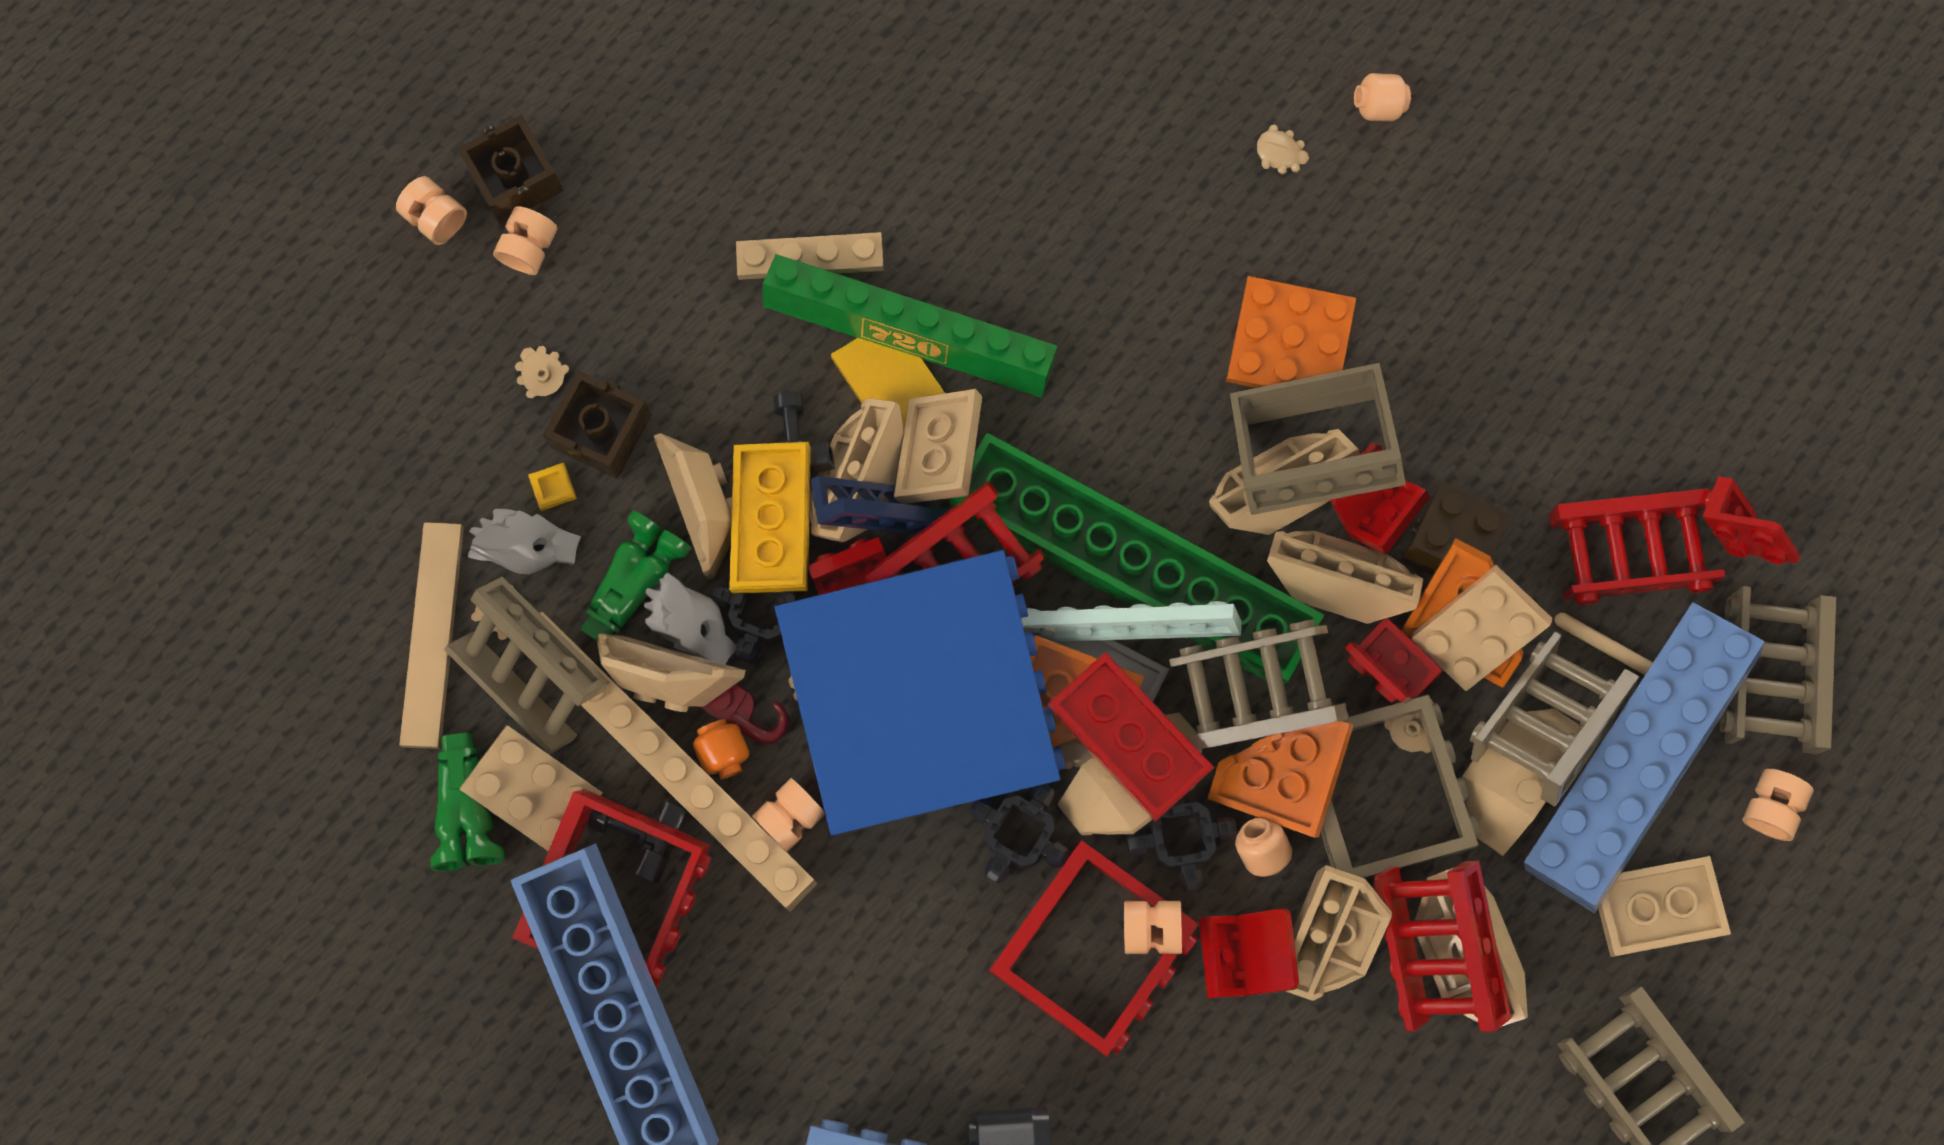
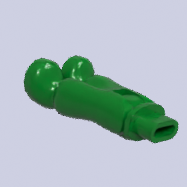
(631, 575)
(459, 812)

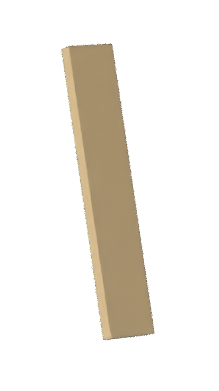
(430, 635)

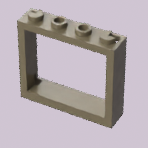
(1325, 479)
(1454, 789)

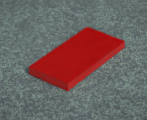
(1130, 736)

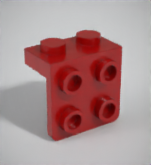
(1380, 515)
(1739, 532)
(848, 568)
(1395, 662)
(1249, 954)

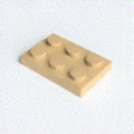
(938, 447)
(1481, 628)
(524, 786)
(1663, 907)

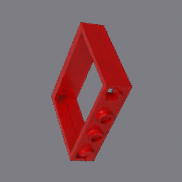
(566, 842)
(1140, 1003)

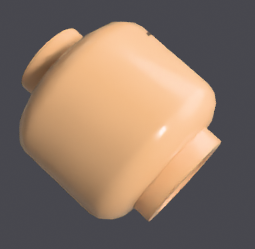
(1382, 97)
(1263, 847)

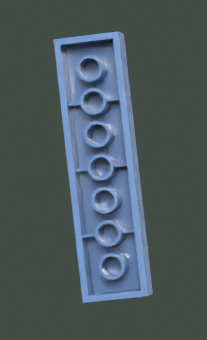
(1643, 757)
(612, 1003)

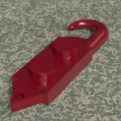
(737, 708)

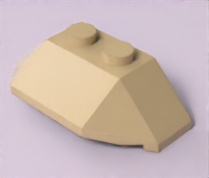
(866, 451)
(700, 499)
(1231, 499)
(1343, 576)
(664, 673)
(1505, 793)
(1100, 803)
(1337, 932)
(1451, 947)

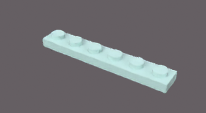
(1137, 622)

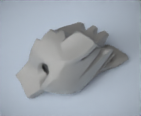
(511, 539)
(679, 616)

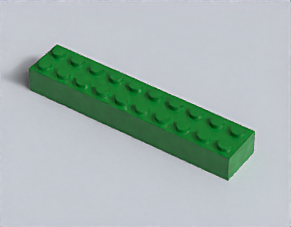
(1128, 552)

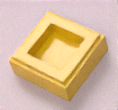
(552, 486)

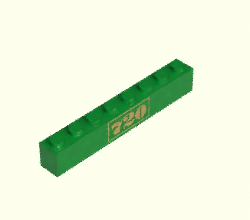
(908, 325)

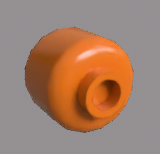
(721, 749)

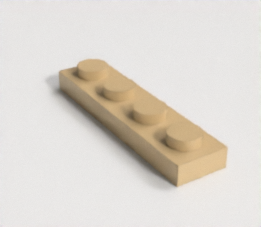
(832, 253)

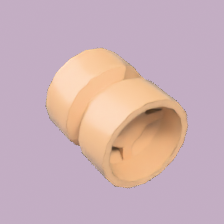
(431, 210)
(524, 243)
(789, 814)
(1779, 817)
(1137, 927)

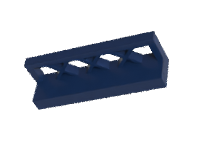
(869, 512)

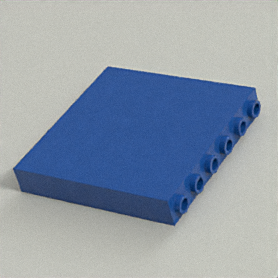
(919, 692)

